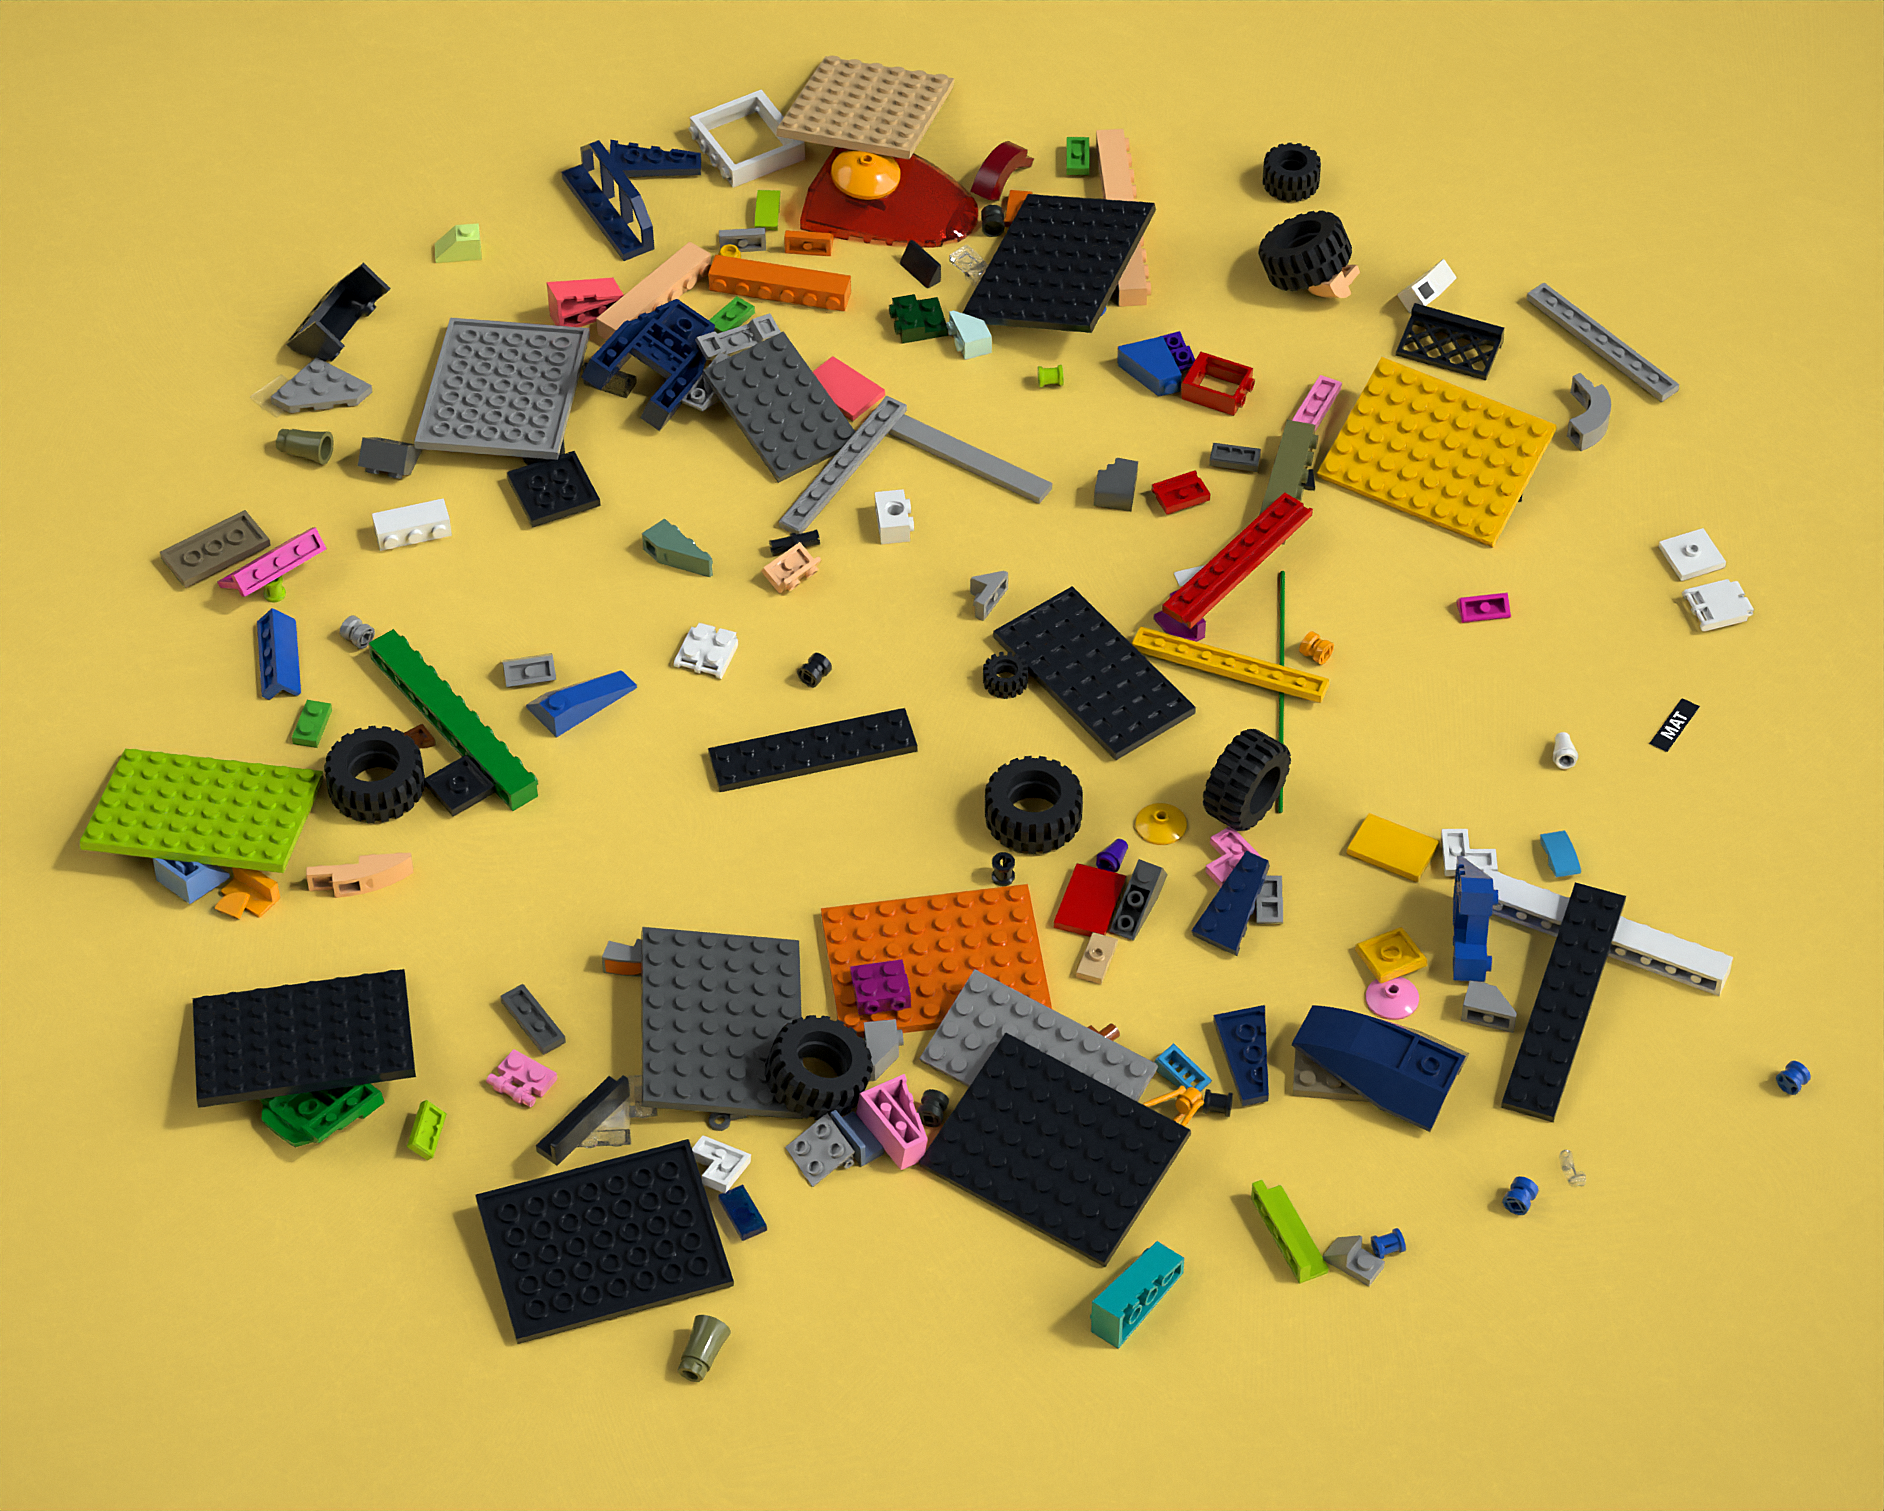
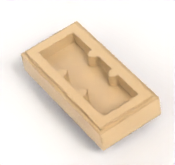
(1097, 958)

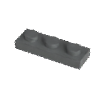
(533, 1019)

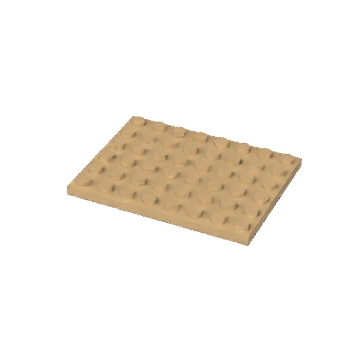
(866, 107)

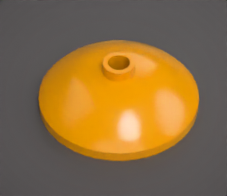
(865, 174)

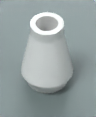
(1564, 751)

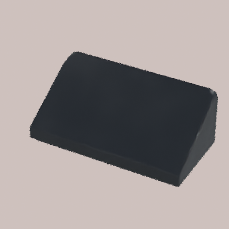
(921, 265)

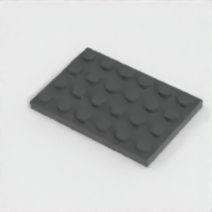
(780, 406)

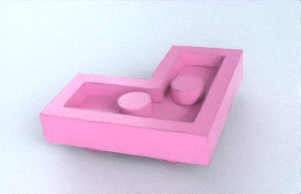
(1232, 848)

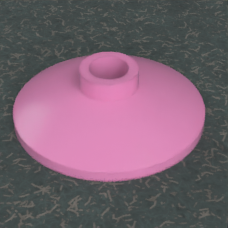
(1392, 1005)

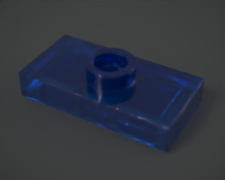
(742, 1212)

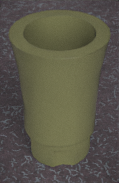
(306, 444)
(702, 1347)

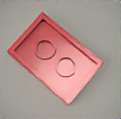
(848, 388)

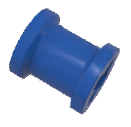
(1388, 1243)

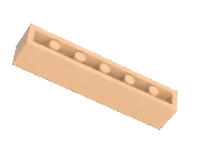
(659, 287)

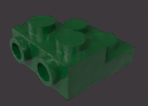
(917, 318)

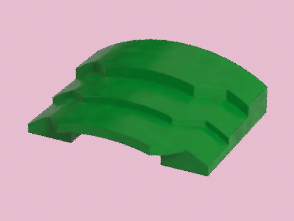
(317, 1114)

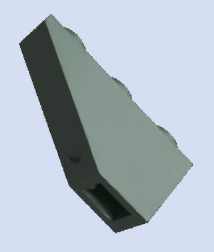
(672, 548)

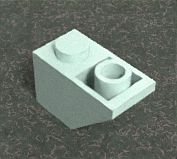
(969, 334)

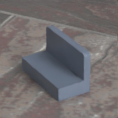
(859, 1137)

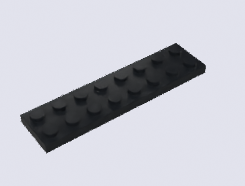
(812, 749)

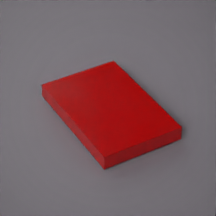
(1089, 900)

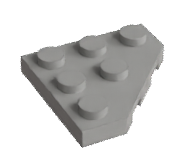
(320, 387)

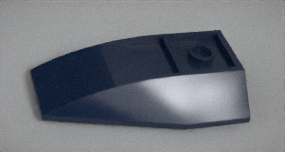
(1383, 1061)

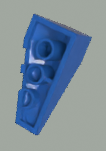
(573, 704)

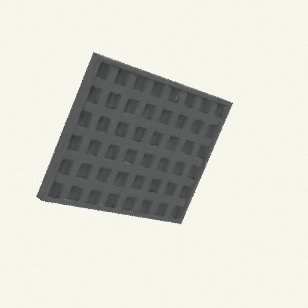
(713, 1017)

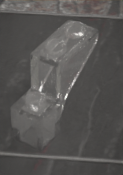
(617, 1127)

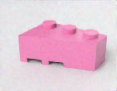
(893, 1121)

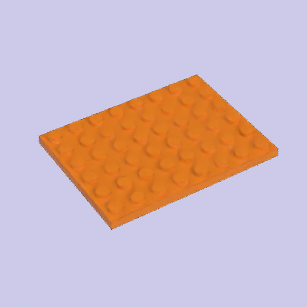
(940, 947)

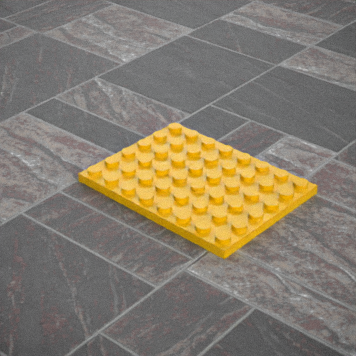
(1437, 451)

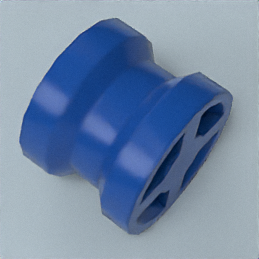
(1793, 1077)

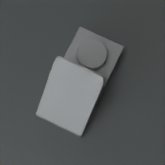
(988, 591)
(1353, 1260)

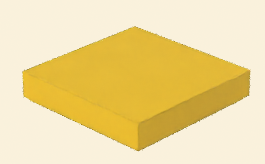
(1391, 955)

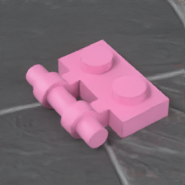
(524, 1072)

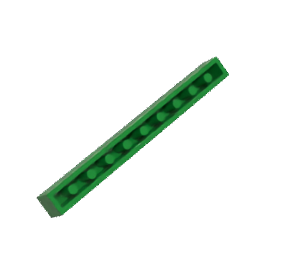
(453, 718)

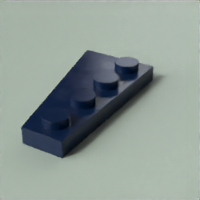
(654, 161)
(1229, 911)
(1245, 1049)

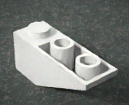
(1427, 286)

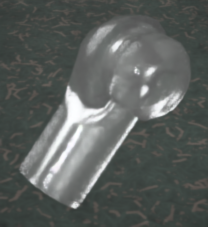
(1568, 1167)

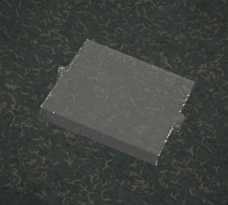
(263, 396)

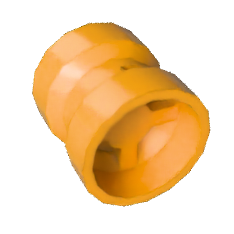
(1316, 647)

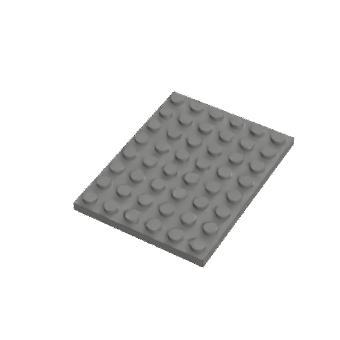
(502, 388)

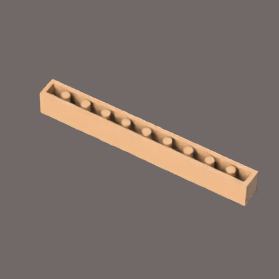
(1117, 185)

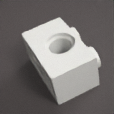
(893, 517)

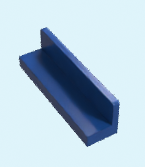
(278, 654)

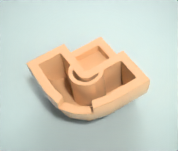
(1338, 285)

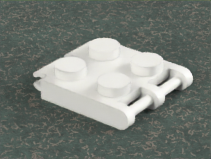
(1718, 604)
(707, 649)

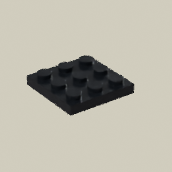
(553, 489)

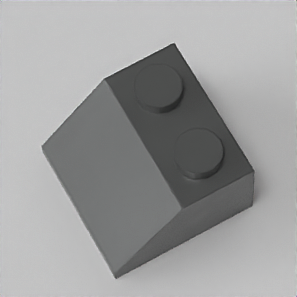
(388, 455)

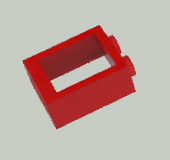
(1222, 369)

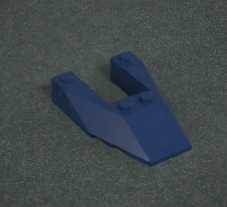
(663, 343)

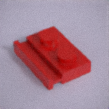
(1180, 492)

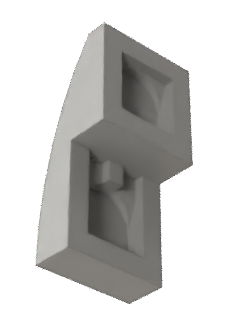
(1270, 901)

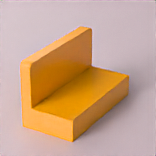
(261, 888)

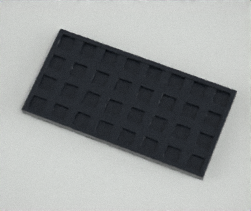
(1094, 673)

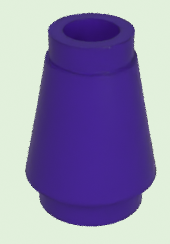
(1112, 856)

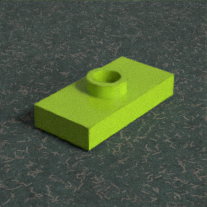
(426, 1130)

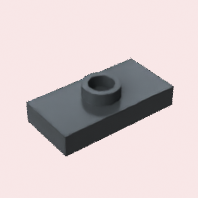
(1235, 457)

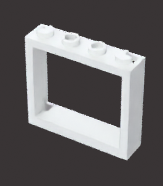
(758, 166)

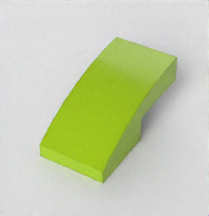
(767, 209)

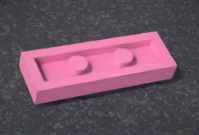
(1318, 401)

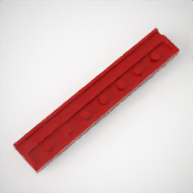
(1237, 560)

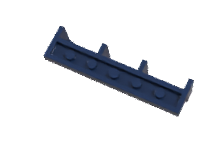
(600, 208)

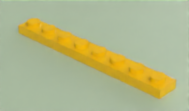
(1231, 664)

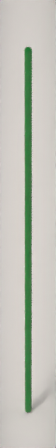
(1281, 662)

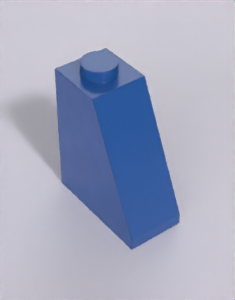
(1151, 365)

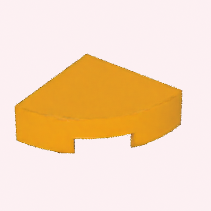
(233, 904)

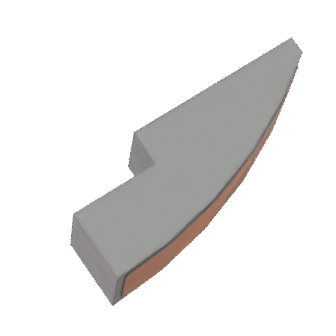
(622, 959)

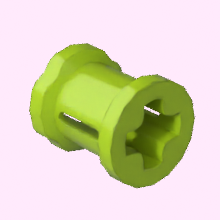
(1050, 376)
(274, 590)

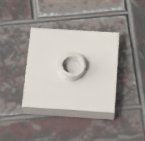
(1692, 554)

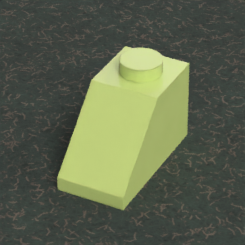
(459, 244)

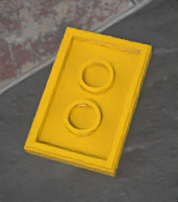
(1393, 847)

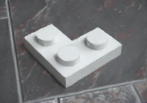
(1456, 843)
(723, 1161)

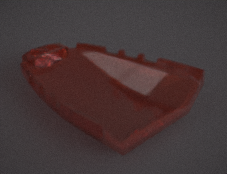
(922, 208)

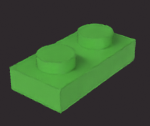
(1077, 156)
(732, 315)
(312, 723)

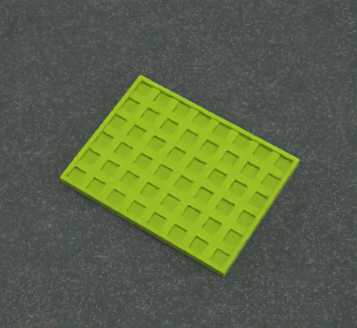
(202, 810)

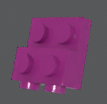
(880, 987)

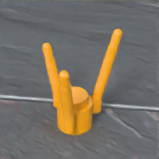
(1187, 1102)

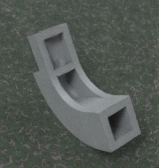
(1592, 425)

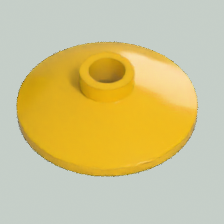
(1161, 824)

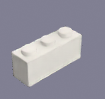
(411, 524)

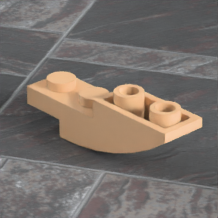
(356, 879)

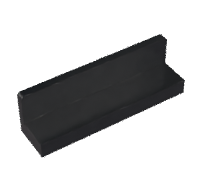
(584, 1119)

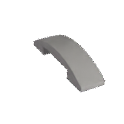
(739, 338)

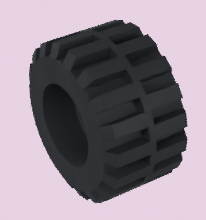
(1291, 172)

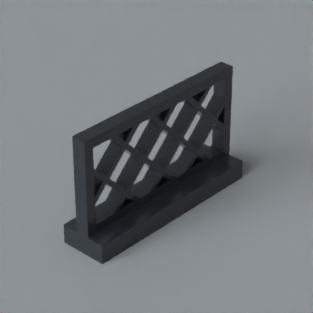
(1455, 327)

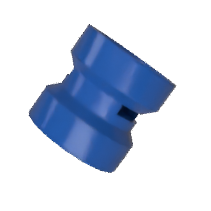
(1522, 1192)

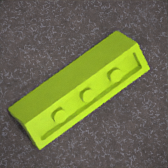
(1288, 1232)

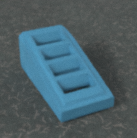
(1180, 1059)

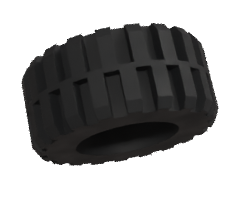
(1305, 250)
(1033, 779)
(1246, 779)
(379, 798)
(827, 1042)

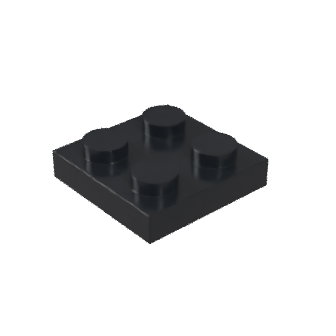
(459, 785)

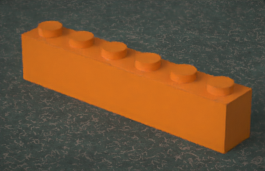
(780, 283)

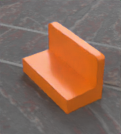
(808, 243)

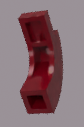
(997, 169)

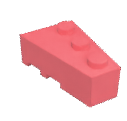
(581, 301)

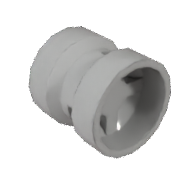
(355, 630)

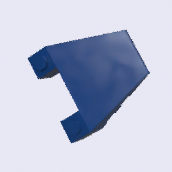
(1472, 906)

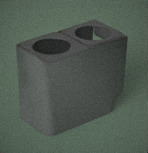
(1116, 485)

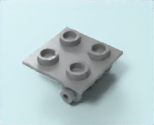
(821, 1150)

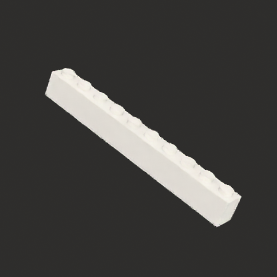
(1632, 942)

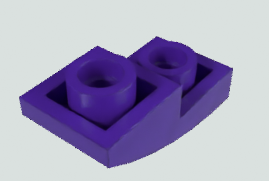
(1181, 353)

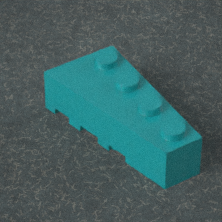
(1135, 1294)

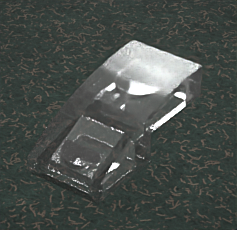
(970, 263)

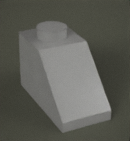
(1488, 1007)
(884, 1043)

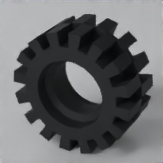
(1005, 686)

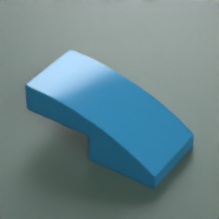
(1561, 853)

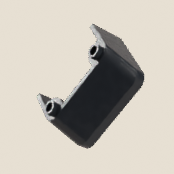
(337, 313)

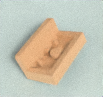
(790, 568)

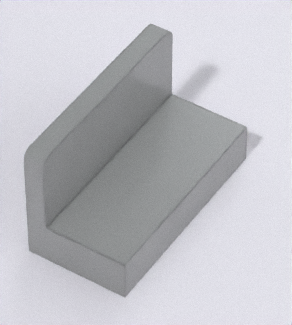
(744, 239)
(529, 669)

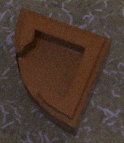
(421, 736)

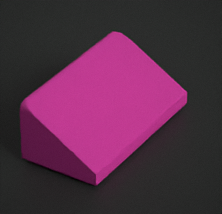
(1484, 607)

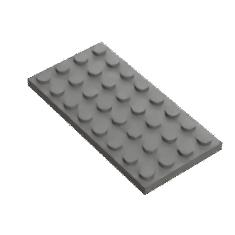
(991, 1009)

